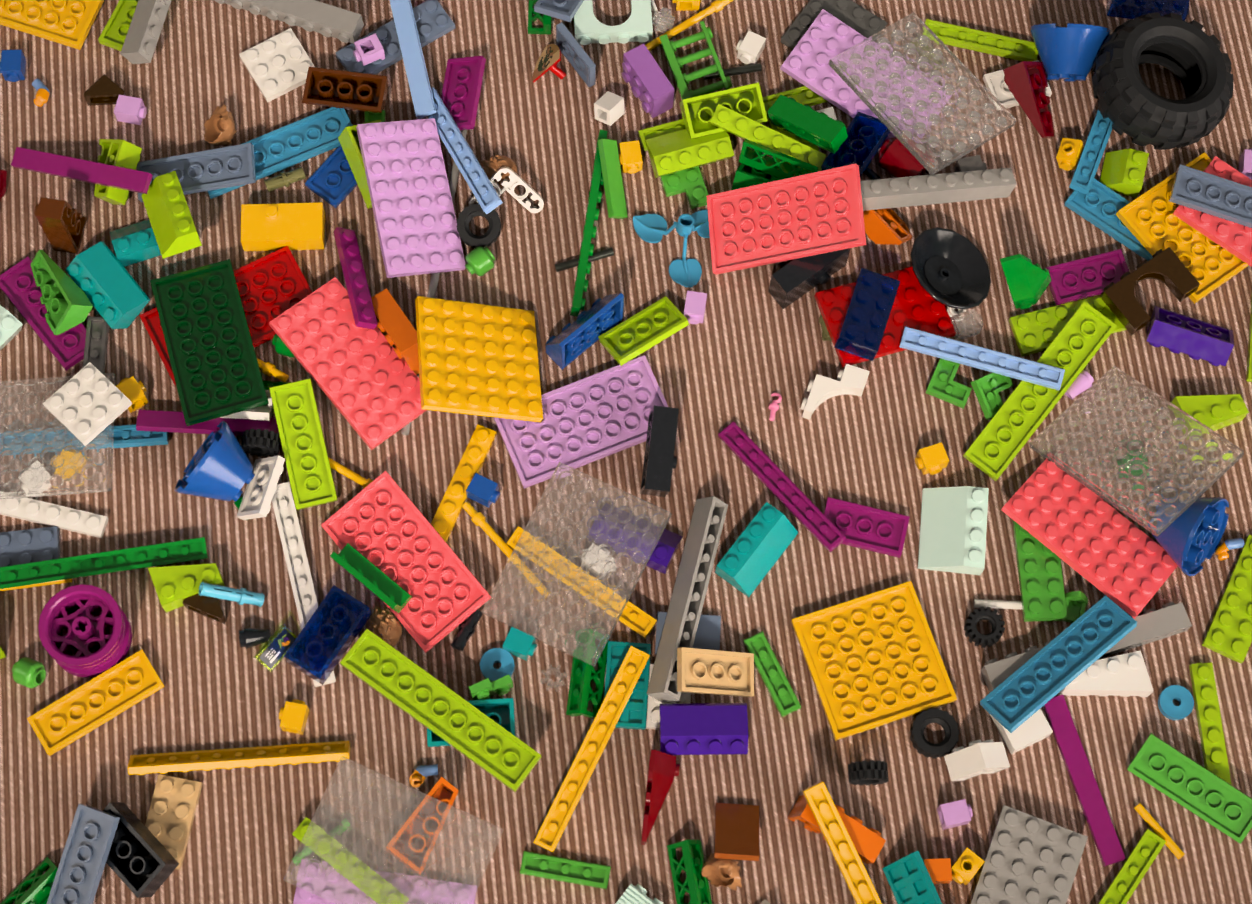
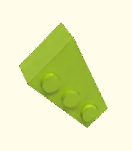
(119, 154)
(1213, 410)
(182, 581)

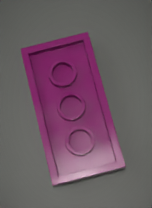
(463, 89)
(1086, 276)
(868, 526)

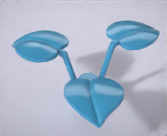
(653, 227)

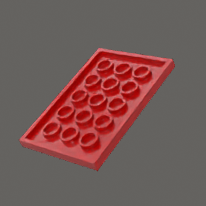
(911, 308)

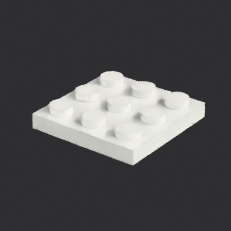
(277, 64)
(87, 403)

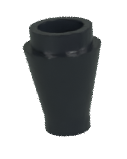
(251, 637)

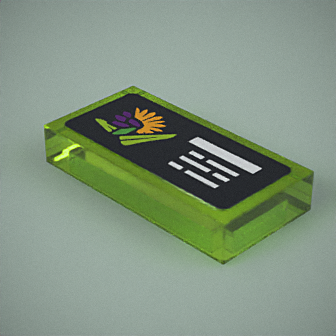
(275, 648)

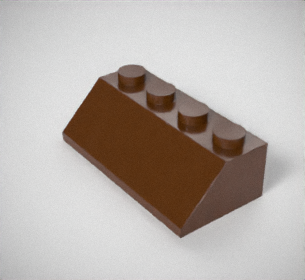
(345, 89)

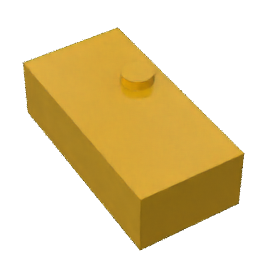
(281, 225)

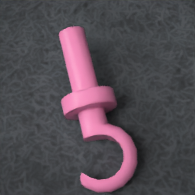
(774, 406)

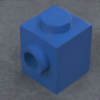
(13, 65)
(483, 490)

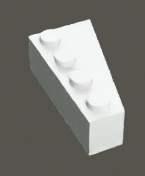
(1117, 676)

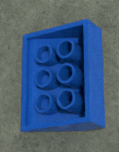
(584, 332)

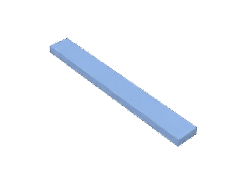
(413, 58)
(464, 157)
(982, 358)

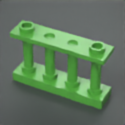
(676, 63)

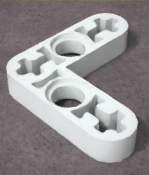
(509, 186)

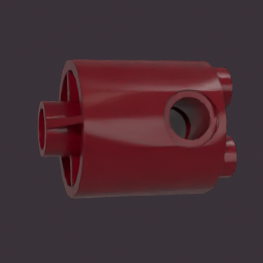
(898, 160)

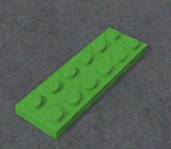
(1039, 579)
(1193, 787)

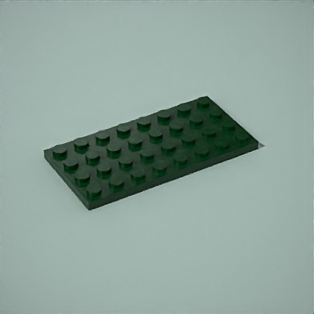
(209, 342)

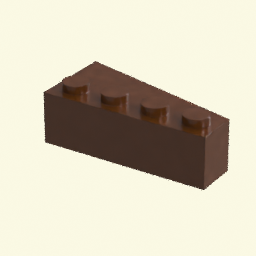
(60, 224)

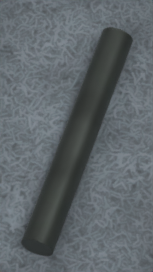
(736, 71)
(574, 262)

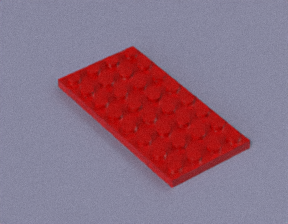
(266, 291)

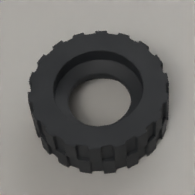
(474, 240)
(946, 721)

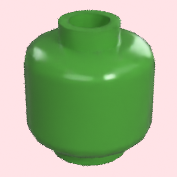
(479, 261)
(28, 672)

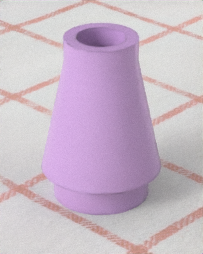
(1081, 383)

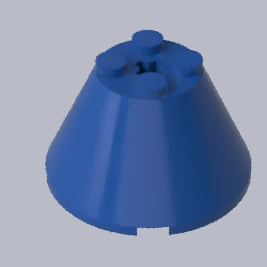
(1068, 50)
(217, 468)
(1195, 533)

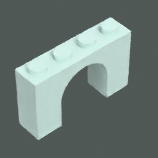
(636, 29)

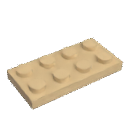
(715, 672)
(173, 813)

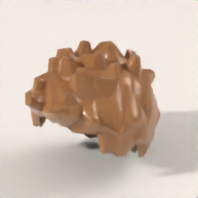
(220, 127)
(496, 162)
(385, 625)
(722, 872)

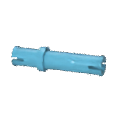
(226, 593)

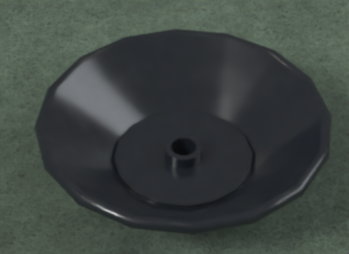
(950, 268)

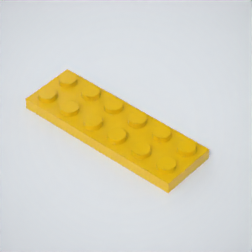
(95, 702)

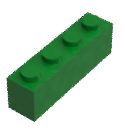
(808, 123)

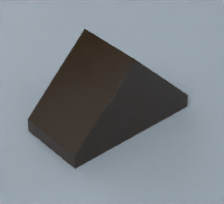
(103, 92)
(205, 606)

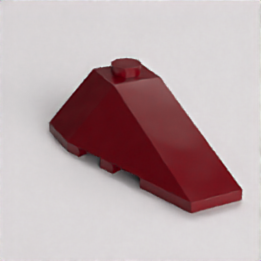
(1028, 85)
(659, 782)

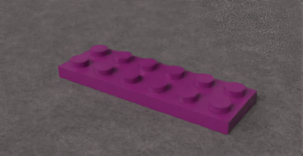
(23, 293)

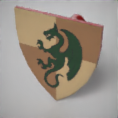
(548, 61)

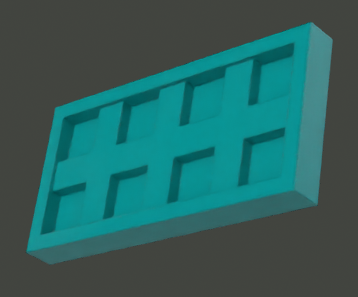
(636, 709)
(911, 881)

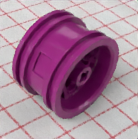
(85, 630)

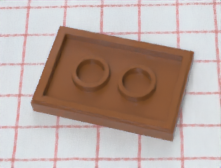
(736, 832)

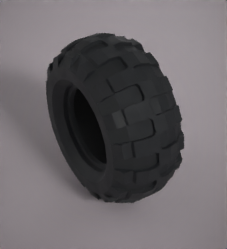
(1184, 51)

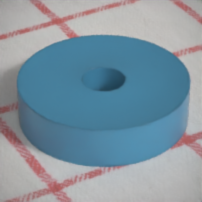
(493, 656)
(1182, 695)

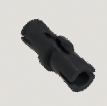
(466, 630)

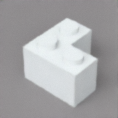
(977, 759)

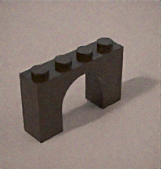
(1163, 267)

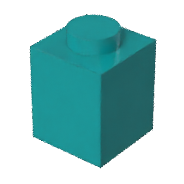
(519, 644)

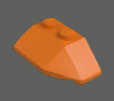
(885, 227)

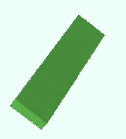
(612, 178)
(772, 674)
(565, 870)

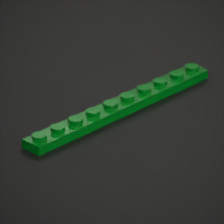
(589, 232)
(103, 562)

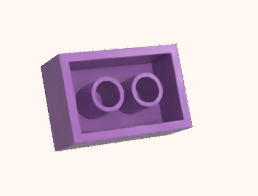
(647, 81)

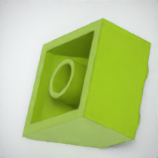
(1124, 171)

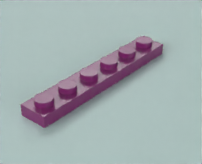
(355, 278)

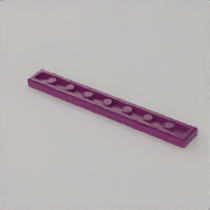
(82, 170)
(175, 422)
(782, 487)
(1083, 781)

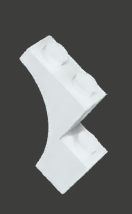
(849, 382)

